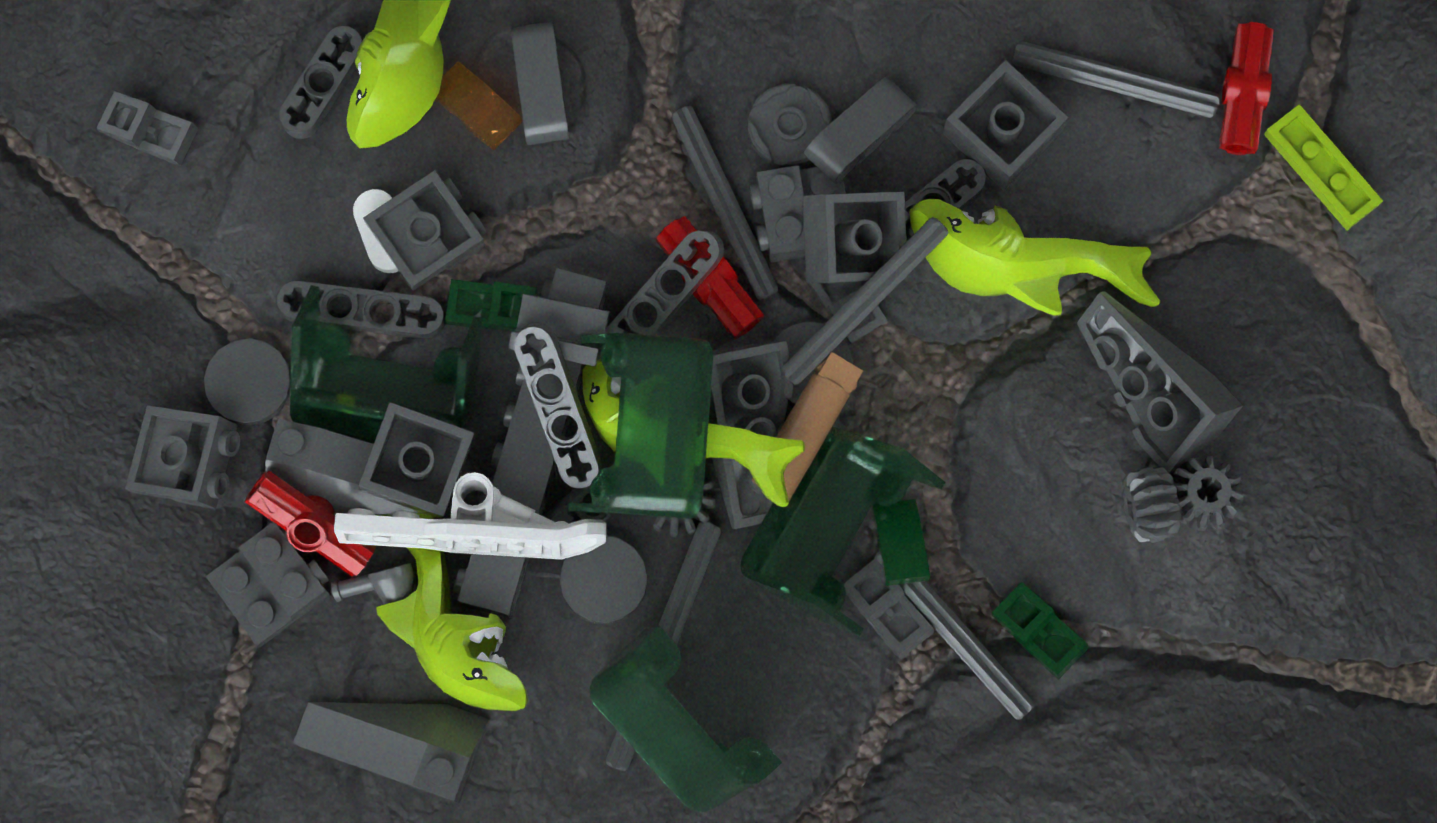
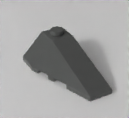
(1164, 390)
(754, 396)
(324, 466)
(408, 743)

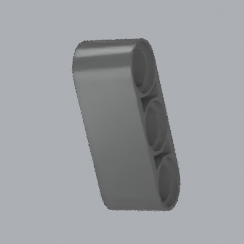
(539, 83)
(860, 129)

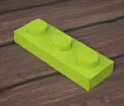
(1323, 167)

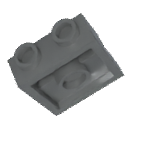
(780, 198)
(426, 229)
(183, 456)
(269, 584)

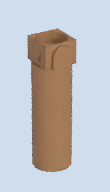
(816, 413)

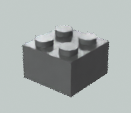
(1005, 125)
(851, 234)
(416, 461)

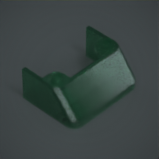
(354, 391)
(658, 427)
(806, 540)

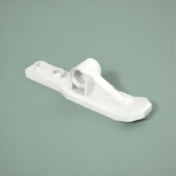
(491, 528)

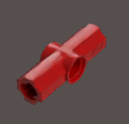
(1246, 88)
(720, 288)
(293, 510)

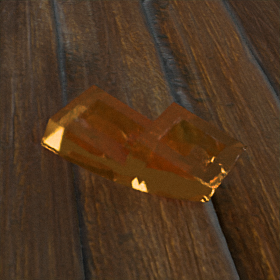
(477, 106)

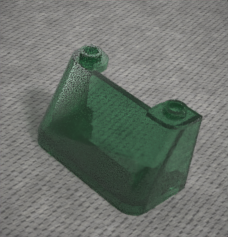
(663, 732)

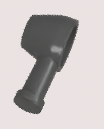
(389, 584)

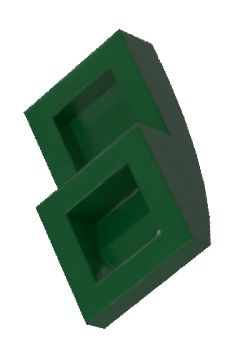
(496, 304)
(901, 542)
(1040, 630)

